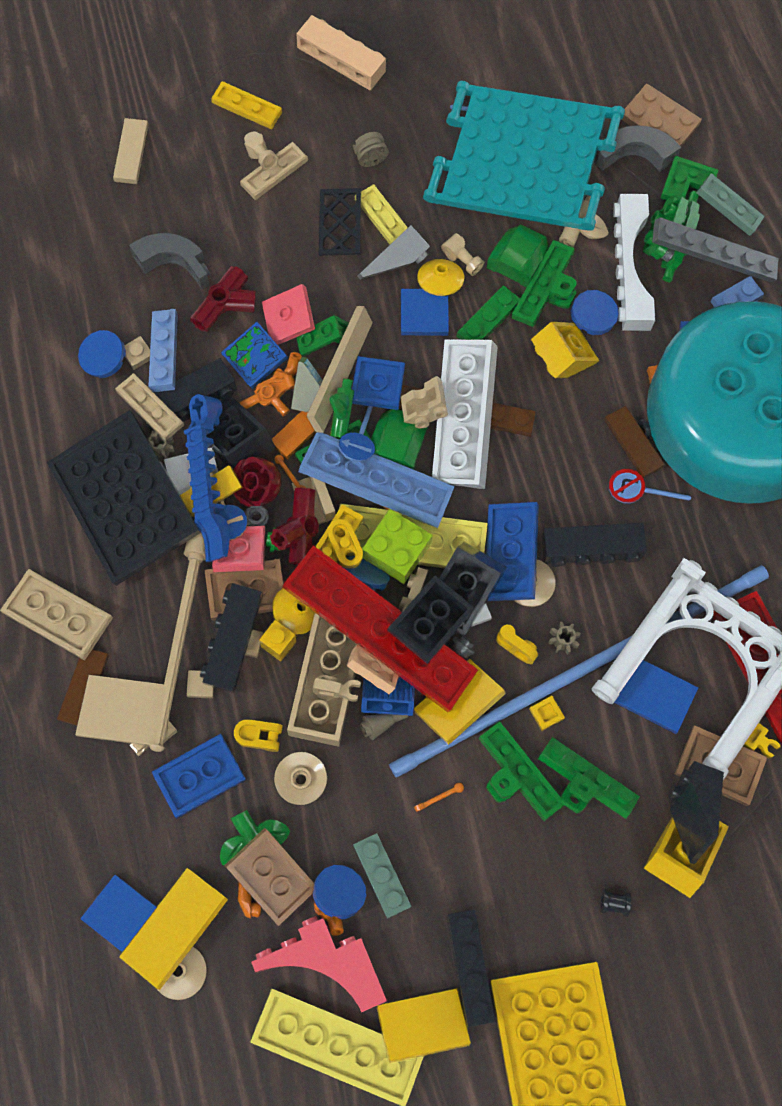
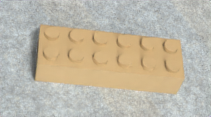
(316, 715)

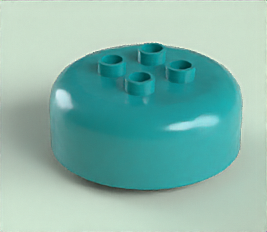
(720, 402)

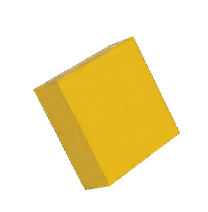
(546, 713)

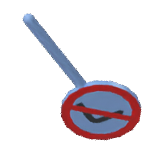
(629, 487)

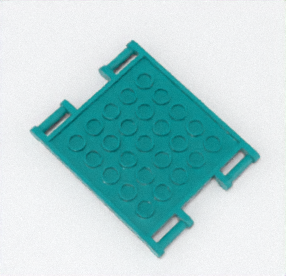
(524, 156)

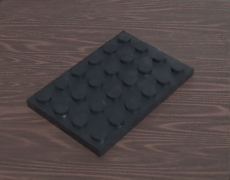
(123, 497)

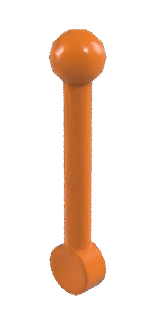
(280, 460)
(458, 787)

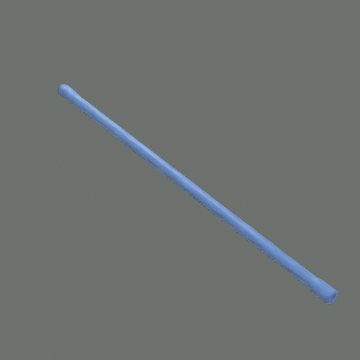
(413, 759)

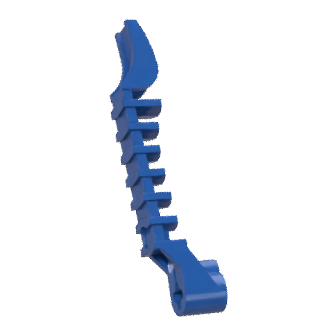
(213, 527)

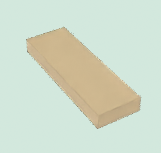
(130, 151)
(263, 180)
(149, 407)

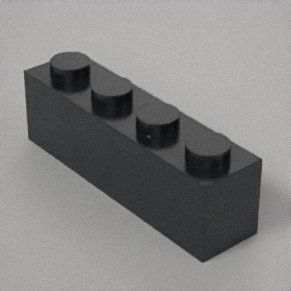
(211, 381)
(593, 543)
(232, 637)
(470, 968)

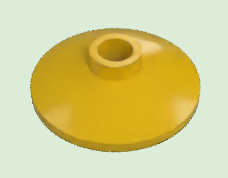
(440, 277)
(288, 615)

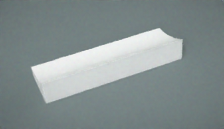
(465, 431)

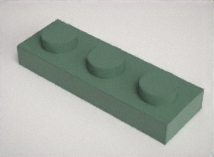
(730, 204)
(382, 876)

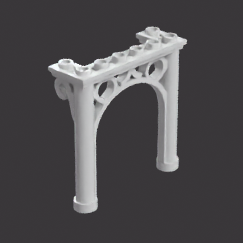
(758, 699)

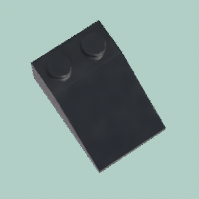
(239, 435)
(473, 578)
(431, 619)
(697, 808)

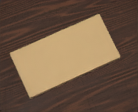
(56, 614)

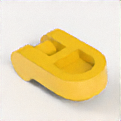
(522, 649)
(248, 734)

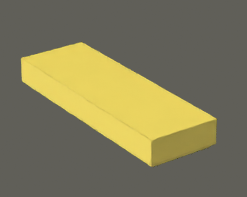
(381, 214)

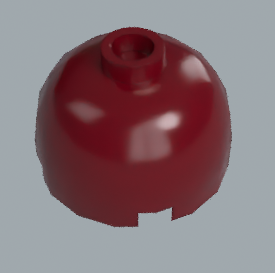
(259, 480)

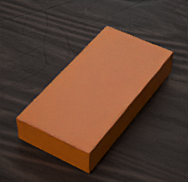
(293, 435)

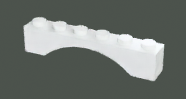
(637, 304)

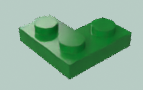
(685, 175)

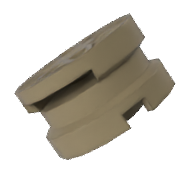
(369, 148)

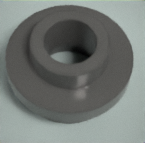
(261, 510)
(463, 646)

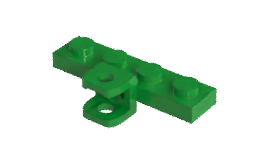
(547, 284)
(518, 774)
(586, 781)

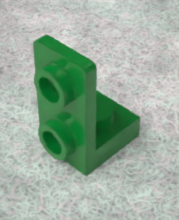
(325, 332)

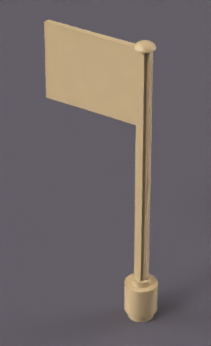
(137, 709)

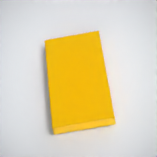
(173, 928)

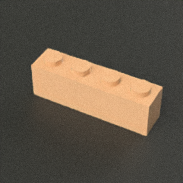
(341, 52)

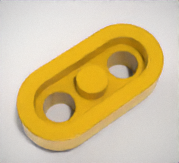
(345, 544)

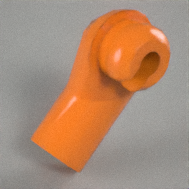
(291, 366)
(249, 909)
(335, 923)

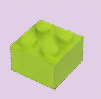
(396, 546)

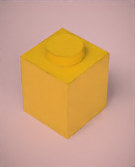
(277, 640)

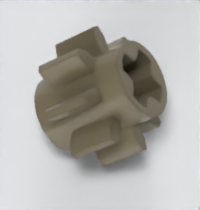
(162, 449)
(568, 632)

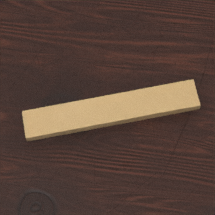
(339, 368)

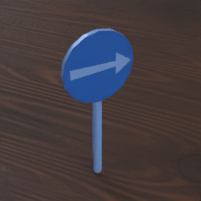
(357, 445)

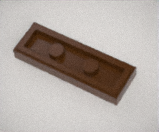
(634, 442)
(72, 703)

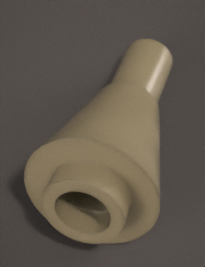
(377, 724)

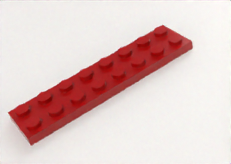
(365, 620)

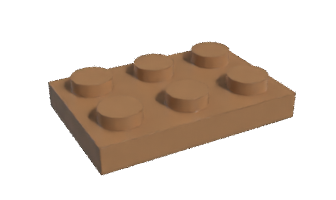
(660, 112)
(266, 580)
(743, 771)
(271, 876)

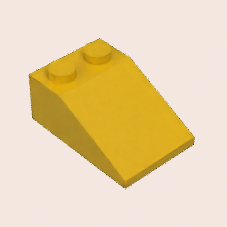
(672, 865)

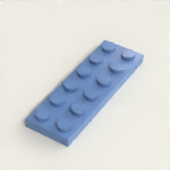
(378, 481)

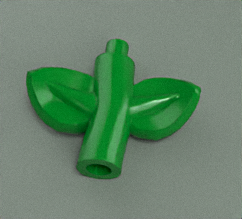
(341, 404)
(247, 831)

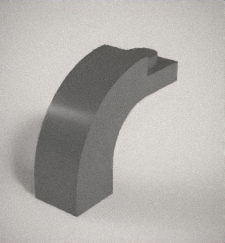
(643, 142)
(170, 248)

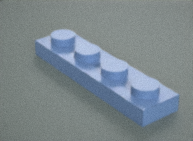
(163, 350)

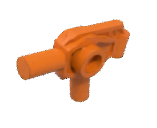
(270, 393)

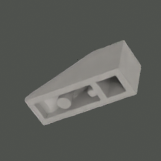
(400, 253)

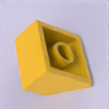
(564, 349)

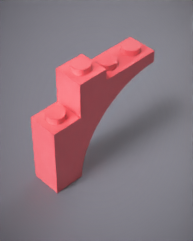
(316, 951)

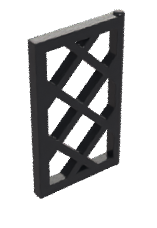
(355, 232)

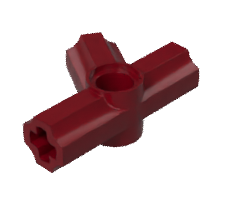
(234, 299)
(299, 528)

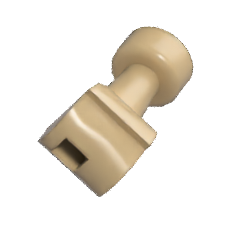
(257, 150)
(454, 249)

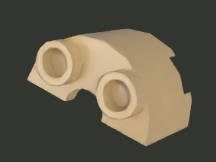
(425, 404)

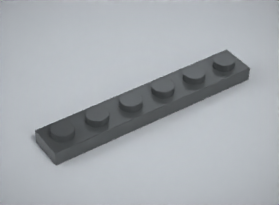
(715, 250)

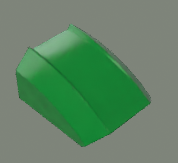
(518, 254)
(397, 439)

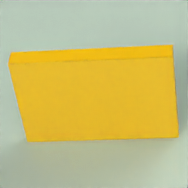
(473, 703)
(423, 1025)

